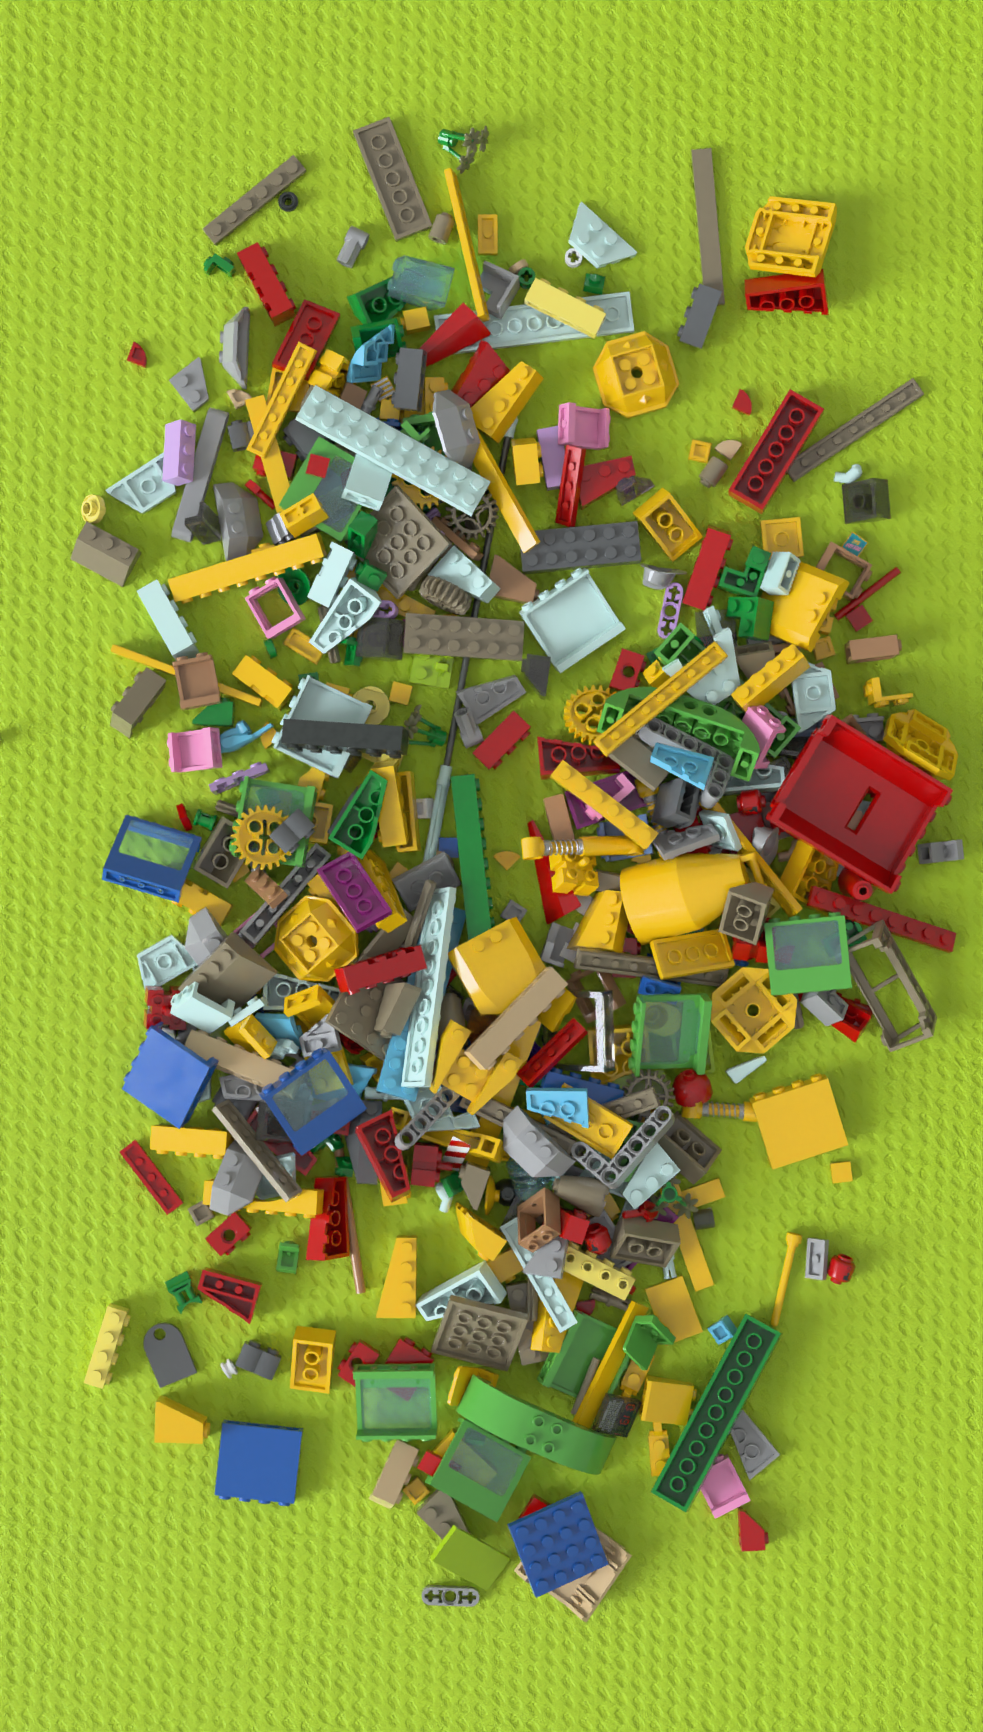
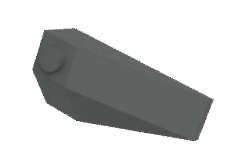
(361, 1164)

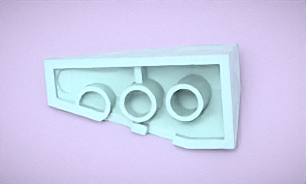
(348, 613)

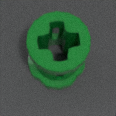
(531, 275)
(205, 820)

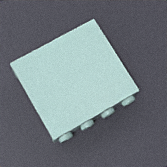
(571, 619)
(322, 703)

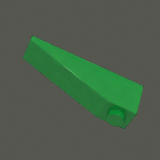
(374, 303)
(359, 821)

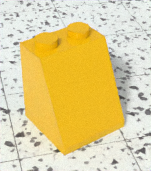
(666, 1400)
(179, 1423)

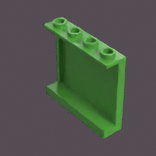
(581, 1343)

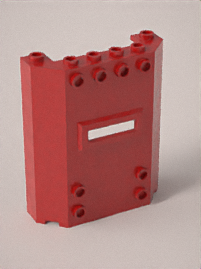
(828, 788)

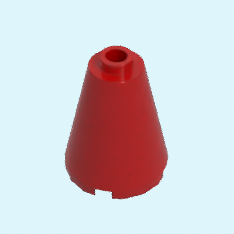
(854, 886)

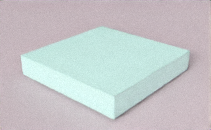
(725, 828)

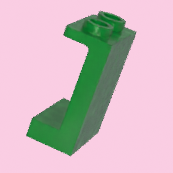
(365, 332)

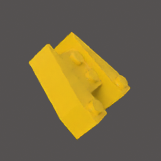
(462, 1076)

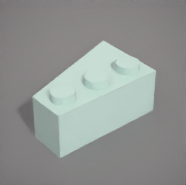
(461, 571)
(332, 575)
(649, 1176)

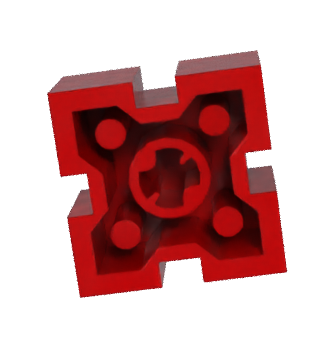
(746, 951)
(160, 1007)
(427, 1164)

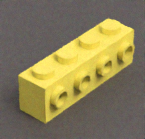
(565, 308)
(598, 1272)
(106, 1346)

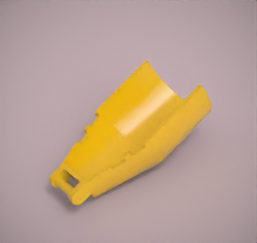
(681, 892)

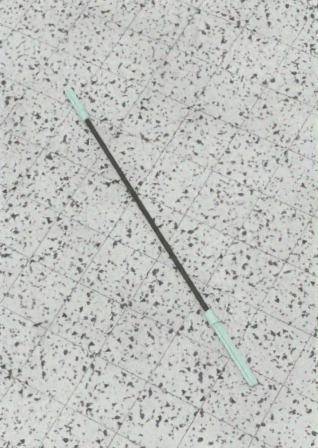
(443, 781)

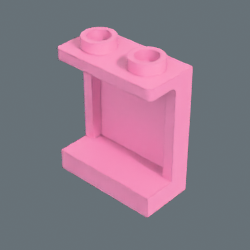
(583, 426)
(764, 728)
(194, 750)
(626, 788)
(723, 1487)

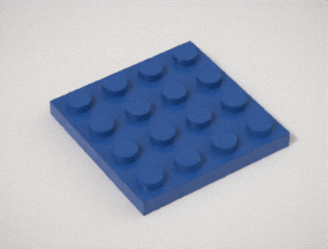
(558, 1544)

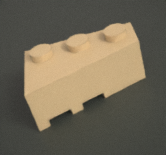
(395, 1474)

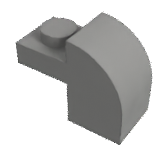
(940, 851)

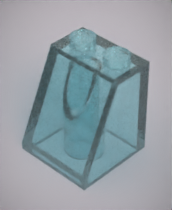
(420, 282)

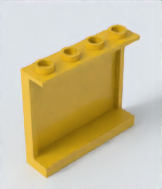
(798, 1120)

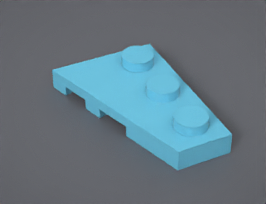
(683, 763)
(563, 1103)

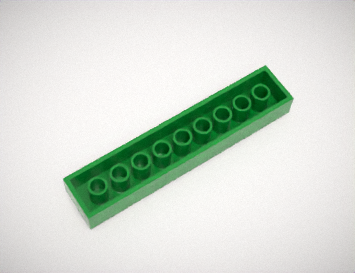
(471, 854)
(716, 1413)

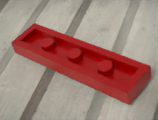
(570, 485)
(552, 1053)
(151, 1177)

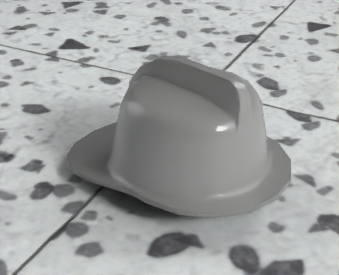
(659, 577)
(766, 842)

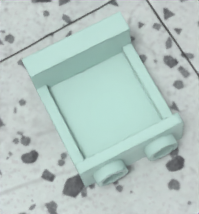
(366, 483)
(200, 1010)

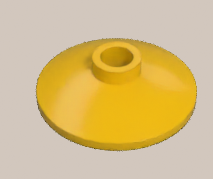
(492, 1195)

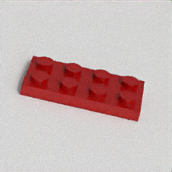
(311, 327)

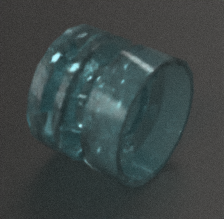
(523, 1183)

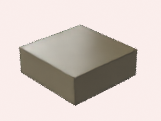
(200, 1213)

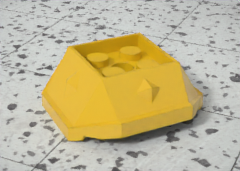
(635, 395)
(921, 743)
(334, 933)
(747, 1032)

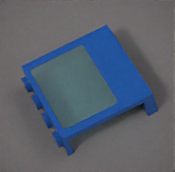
(151, 858)
(313, 1100)

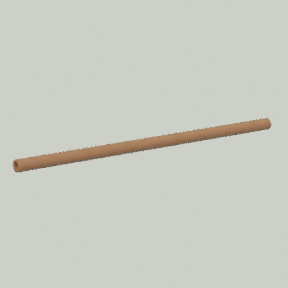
(353, 1240)

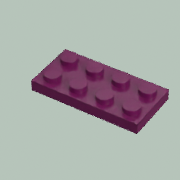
(609, 786)
(354, 892)

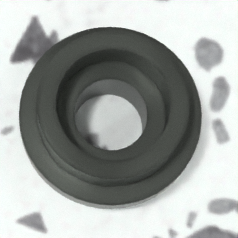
(285, 196)

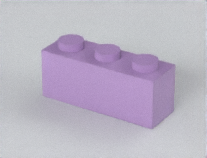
(179, 452)
(552, 456)

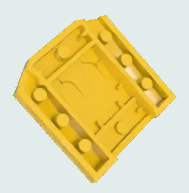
(791, 236)
(803, 611)
(496, 966)

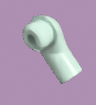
(849, 477)
(446, 1201)

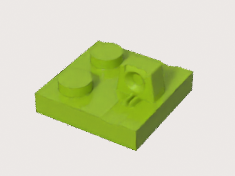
(432, 670)

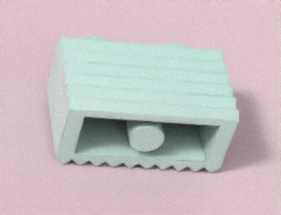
(780, 573)

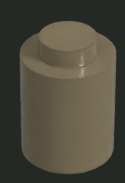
(441, 228)
(712, 472)

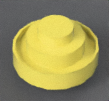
(93, 509)

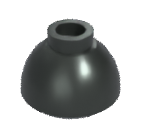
(506, 1191)

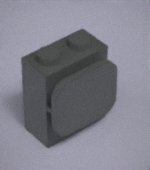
(302, 438)
(676, 804)

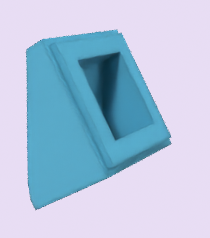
(722, 1330)

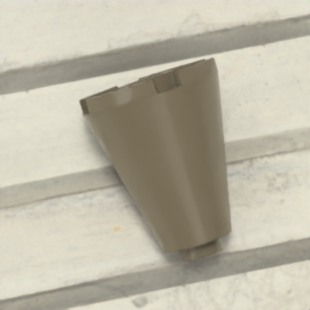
(451, 1009)
(582, 1192)

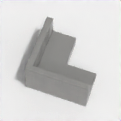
(502, 287)
(554, 943)
(825, 1006)

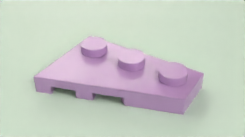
(223, 784)

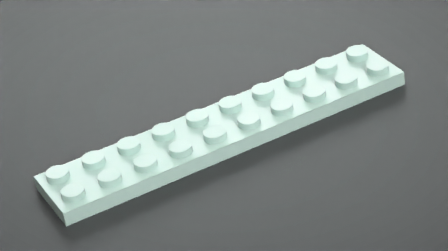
(527, 326)
(393, 450)
(426, 1012)

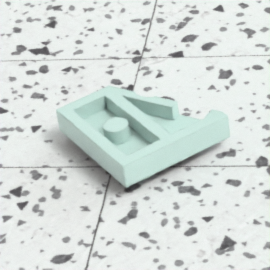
(253, 1005)

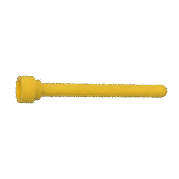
(793, 1241)

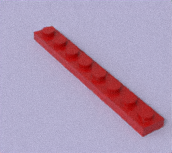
(870, 914)

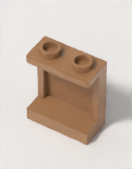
(197, 681)

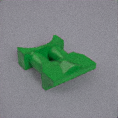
(177, 1285)

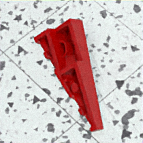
(456, 333)
(554, 904)
(855, 1019)

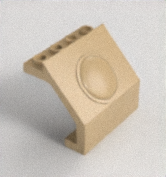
(586, 1592)

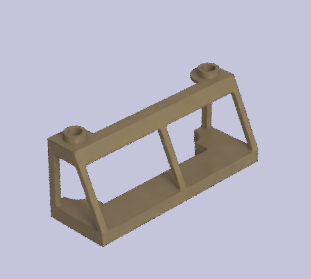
(885, 942)

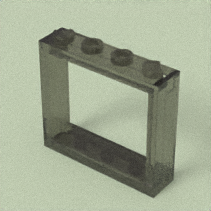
(604, 1032)

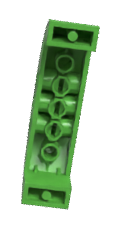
(684, 647)
(697, 719)
(534, 1427)

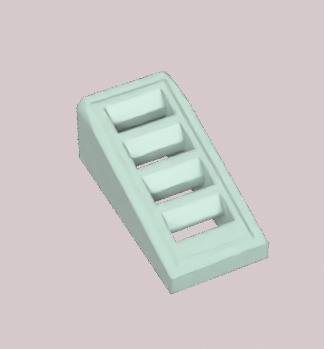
(740, 1071)

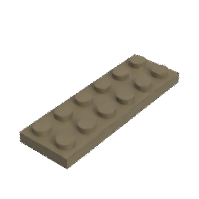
(392, 179)
(463, 637)

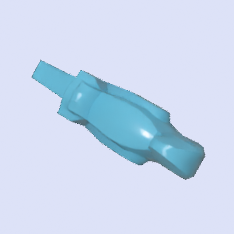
(240, 736)

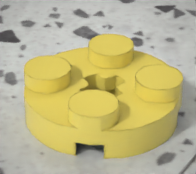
(379, 700)

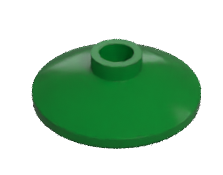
(295, 577)

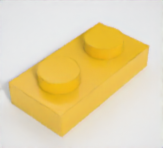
(487, 234)

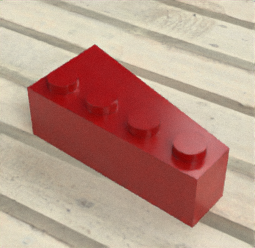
(267, 284)
(706, 568)

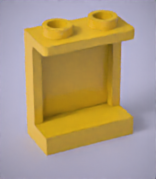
(309, 1005)

